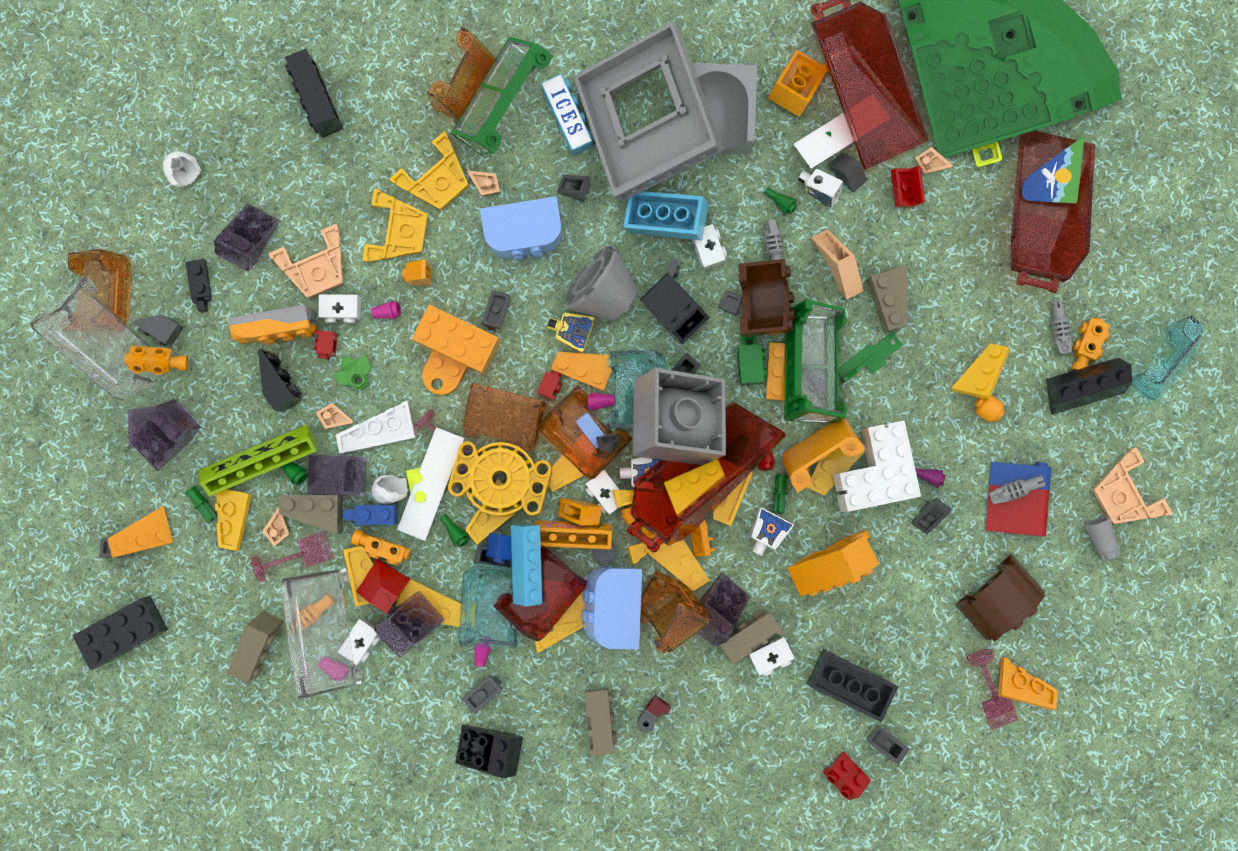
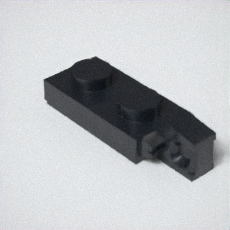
(199, 283)

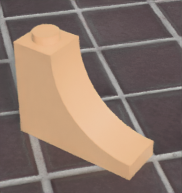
(840, 262)

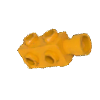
(1090, 337)
(150, 358)
(384, 550)

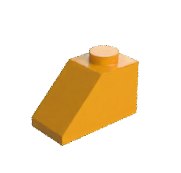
(417, 273)
(579, 511)

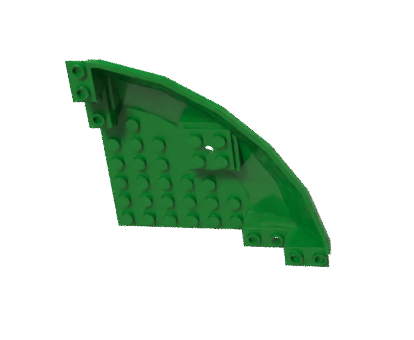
(998, 87)

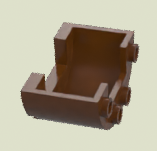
(766, 298)
(1002, 600)

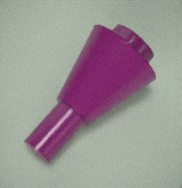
(933, 477)

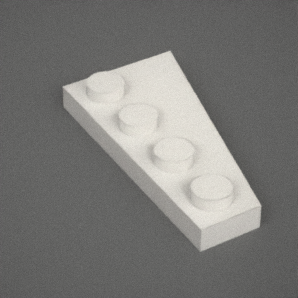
(386, 428)

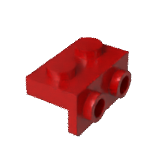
(907, 187)
(847, 777)

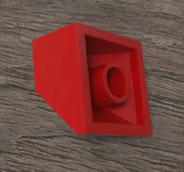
(382, 586)

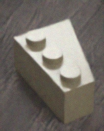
(890, 297)
(315, 510)
(751, 635)
(254, 646)
(600, 721)

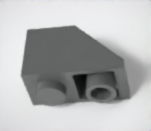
(161, 327)

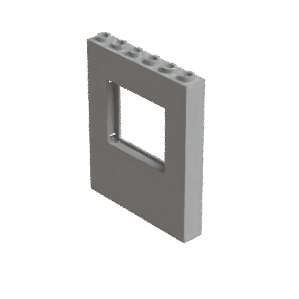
(664, 145)

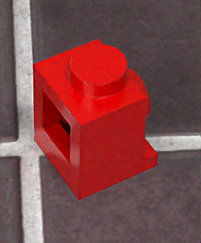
(325, 344)
(550, 385)

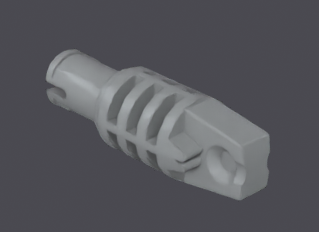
(773, 240)
(1061, 329)
(1016, 489)

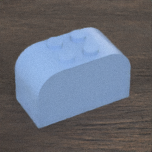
(522, 228)
(613, 607)

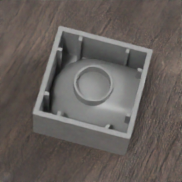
(731, 102)
(679, 417)

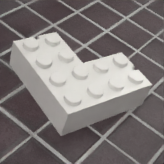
(889, 470)

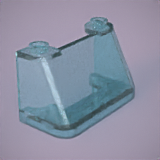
(1186, 342)
(627, 368)
(479, 621)

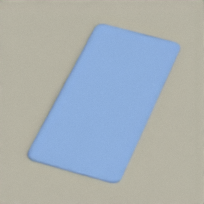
(589, 428)

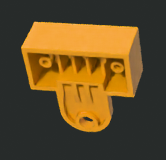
(454, 349)
(834, 565)

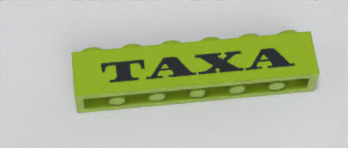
(257, 460)

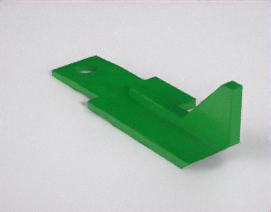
(870, 356)

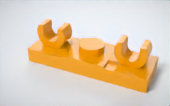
(701, 540)

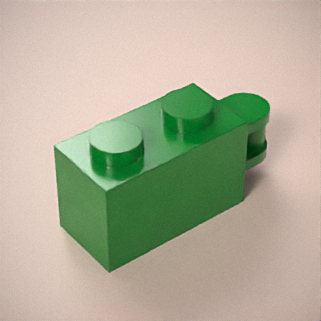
(751, 362)

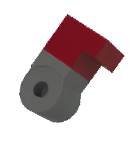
(651, 713)

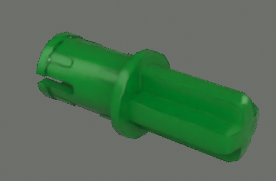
(780, 493)
(200, 504)

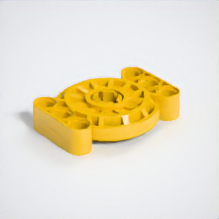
(486, 466)

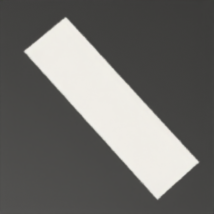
(819, 146)
(435, 475)

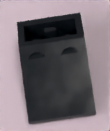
(674, 308)
(276, 384)
(489, 751)

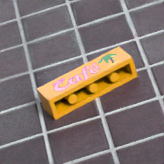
(574, 535)

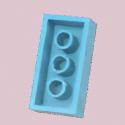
(666, 215)

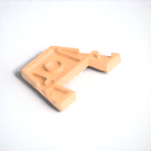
(317, 272)
(1121, 498)

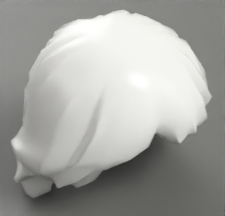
(172, 165)
(389, 489)

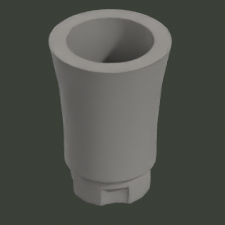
(1103, 537)

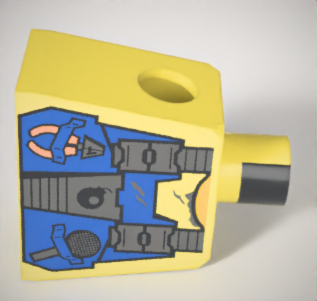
(572, 330)

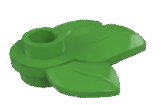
(351, 370)

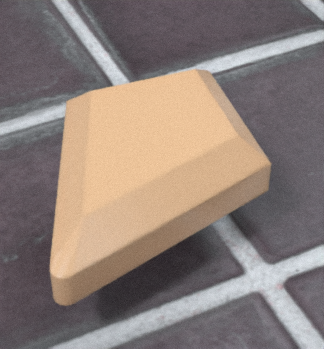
(932, 161)
(485, 182)
(333, 417)
(276, 529)

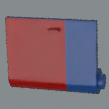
(1023, 515)

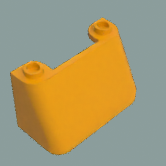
(816, 446)

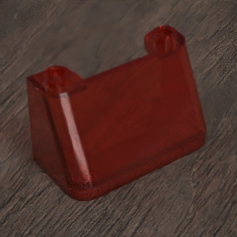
(559, 590)

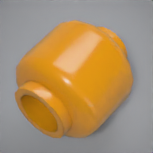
(990, 409)

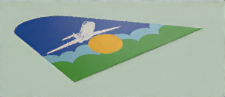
(1058, 178)

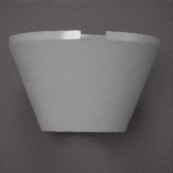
(602, 287)

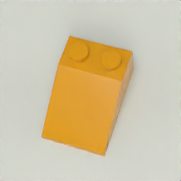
(797, 83)

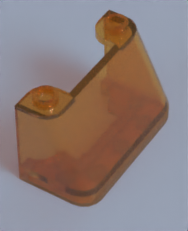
(454, 97)
(111, 277)
(503, 416)
(567, 437)
(672, 611)

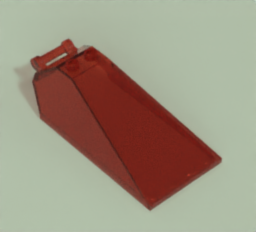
(868, 80)
(1050, 236)
(747, 444)

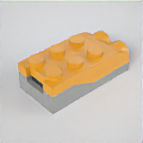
(274, 325)

